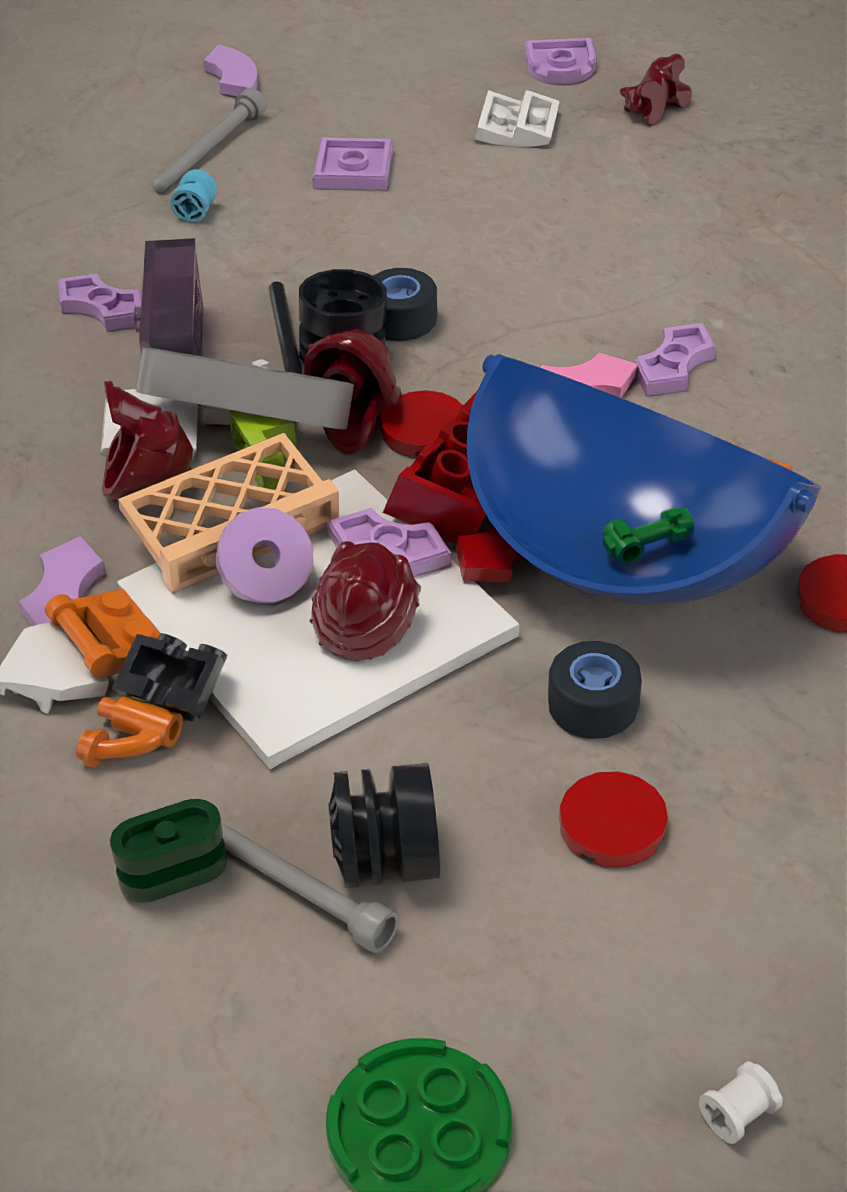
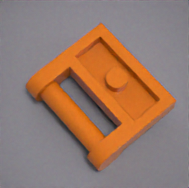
(112, 619)

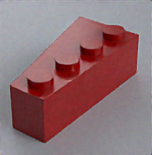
(440, 484)

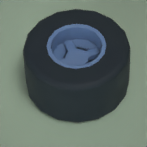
(409, 303)
(594, 689)

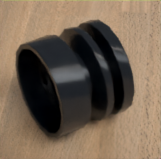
(338, 303)
(386, 825)

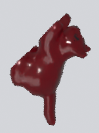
(658, 89)

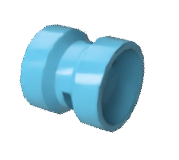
(193, 196)

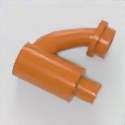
(147, 723)

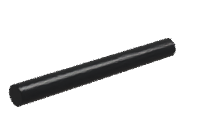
(284, 328)

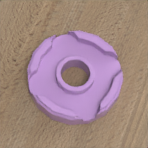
(287, 541)

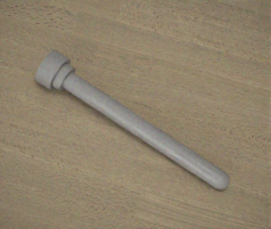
(247, 107)
(370, 924)

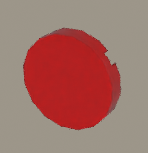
(417, 420)
(824, 592)
(613, 818)

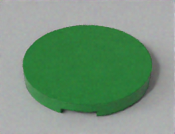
(419, 1121)

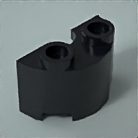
(170, 675)

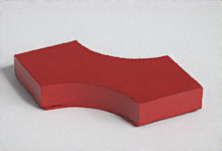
(486, 557)

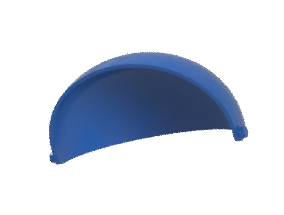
(570, 458)

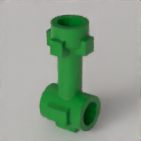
(628, 543)

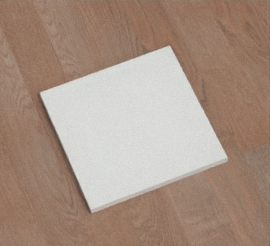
(277, 679)

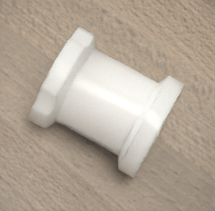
(740, 1102)

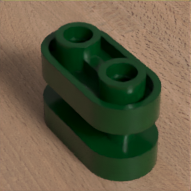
(169, 850)

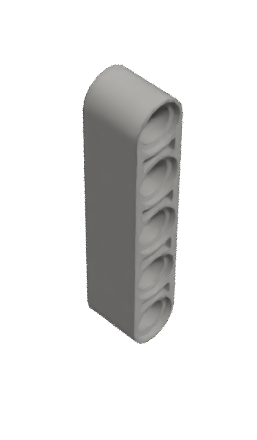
(244, 388)

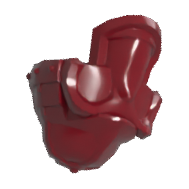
(362, 361)
(145, 448)
(364, 601)

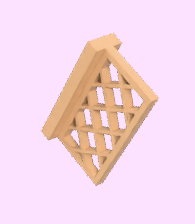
(195, 557)

